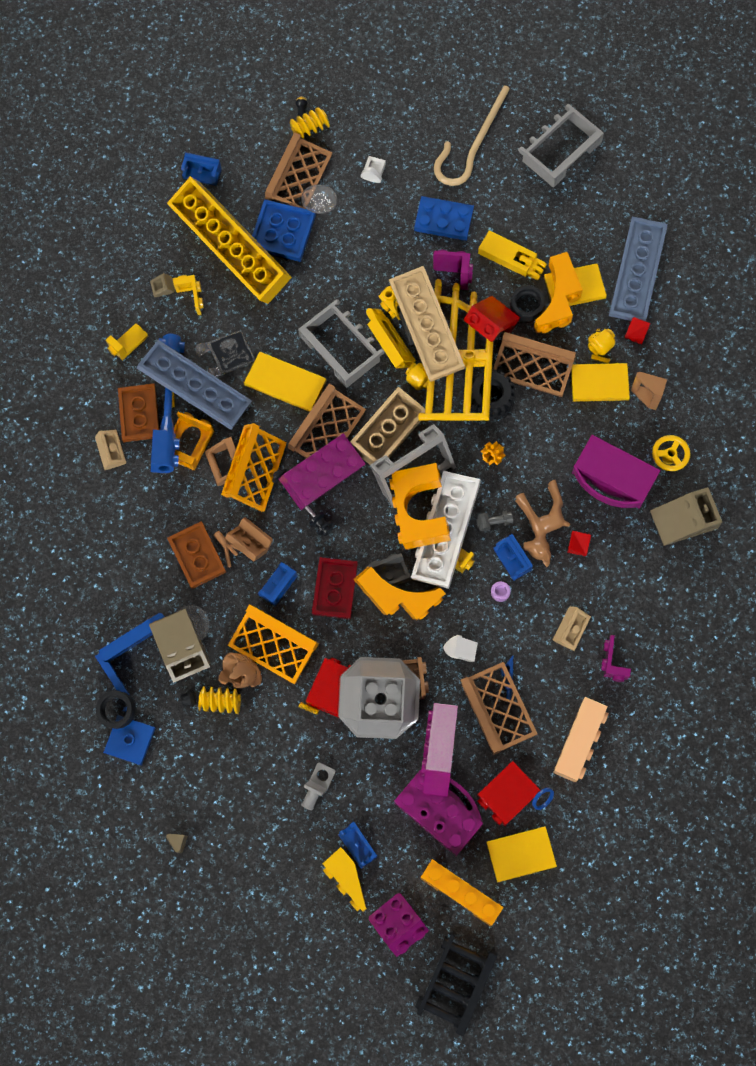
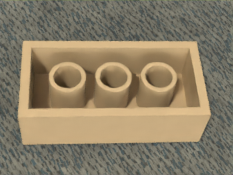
(388, 427)

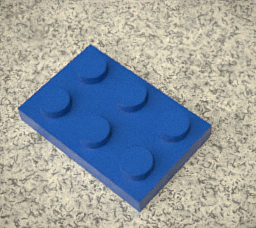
(444, 218)

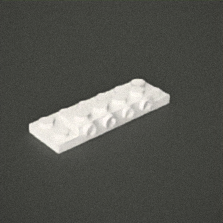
(455, 501)

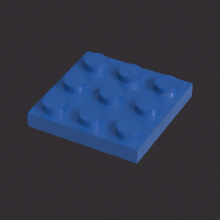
(283, 229)

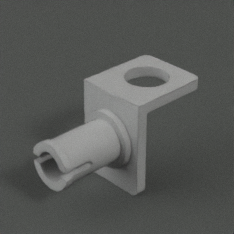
(316, 786)

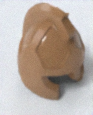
(240, 671)

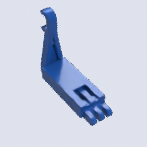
(122, 645)

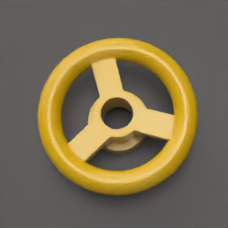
(673, 449)

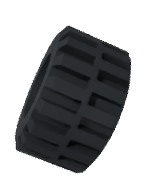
(498, 383)

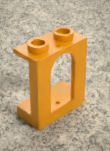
(187, 420)

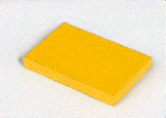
(590, 281)
(600, 382)
(521, 854)

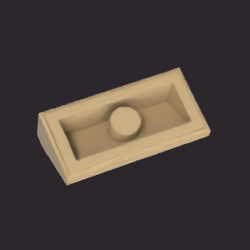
(110, 449)
(571, 628)

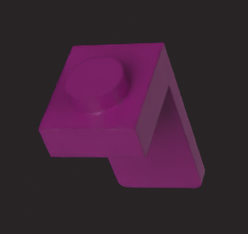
(616, 673)

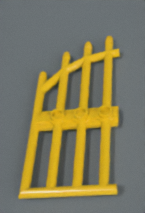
(470, 357)

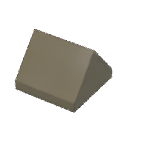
(177, 842)

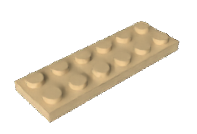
(426, 324)

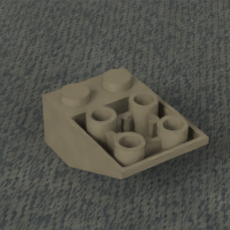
(686, 517)
(179, 645)

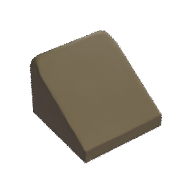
(162, 285)

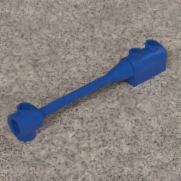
(164, 440)

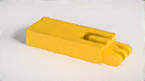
(504, 251)
(389, 339)

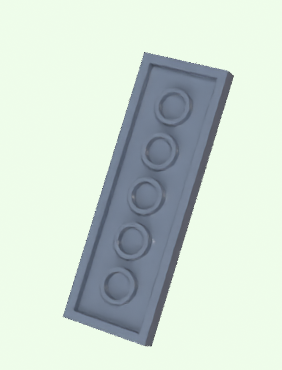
(638, 269)
(194, 384)

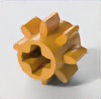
(493, 453)

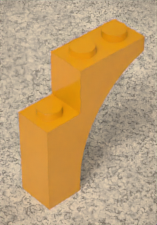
(566, 289)
(389, 597)

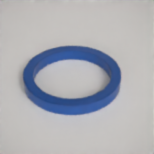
(539, 794)

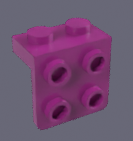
(454, 262)
(398, 924)

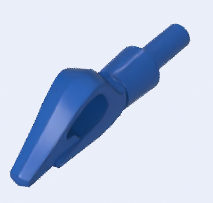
(509, 690)

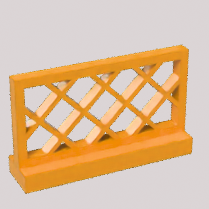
(242, 459)
(281, 629)

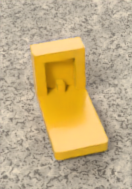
(188, 283)
(127, 342)

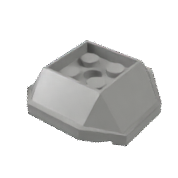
(358, 692)

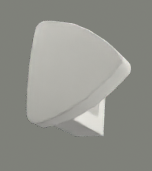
(373, 169)
(461, 648)

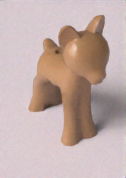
(542, 525)

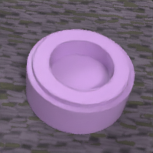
(500, 591)

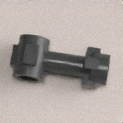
(483, 521)

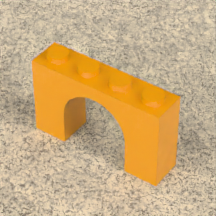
(405, 485)
(461, 892)

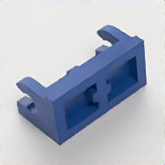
(201, 168)
(513, 557)
(278, 584)
(357, 845)

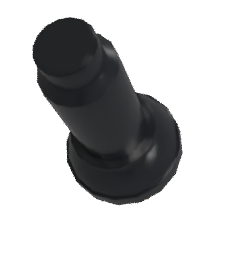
(301, 103)

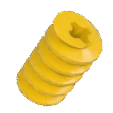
(309, 122)
(219, 700)

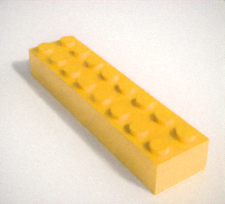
(229, 240)

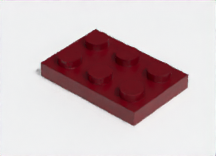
(334, 588)

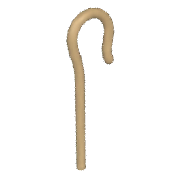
(469, 163)

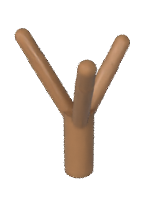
(227, 545)

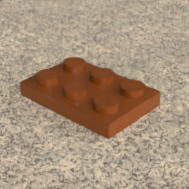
(138, 412)
(196, 555)

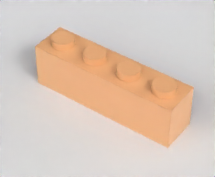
(580, 739)

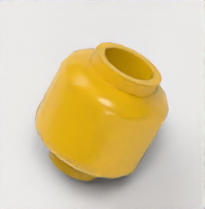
(601, 341)
(417, 376)

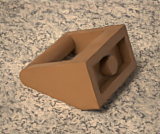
(654, 389)
(221, 446)

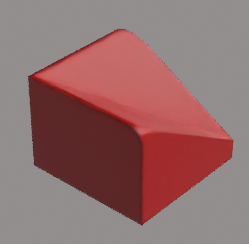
(637, 330)
(579, 543)

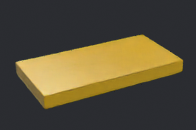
(285, 381)

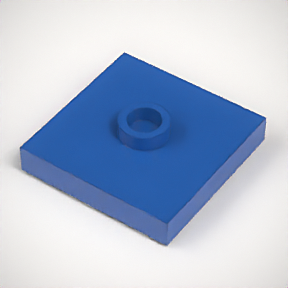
(130, 742)

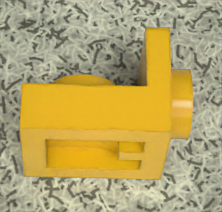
(464, 561)

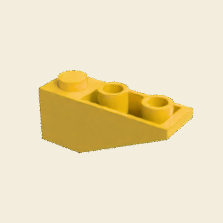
(345, 872)

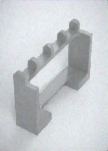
(594, 140)
(306, 335)
(430, 437)

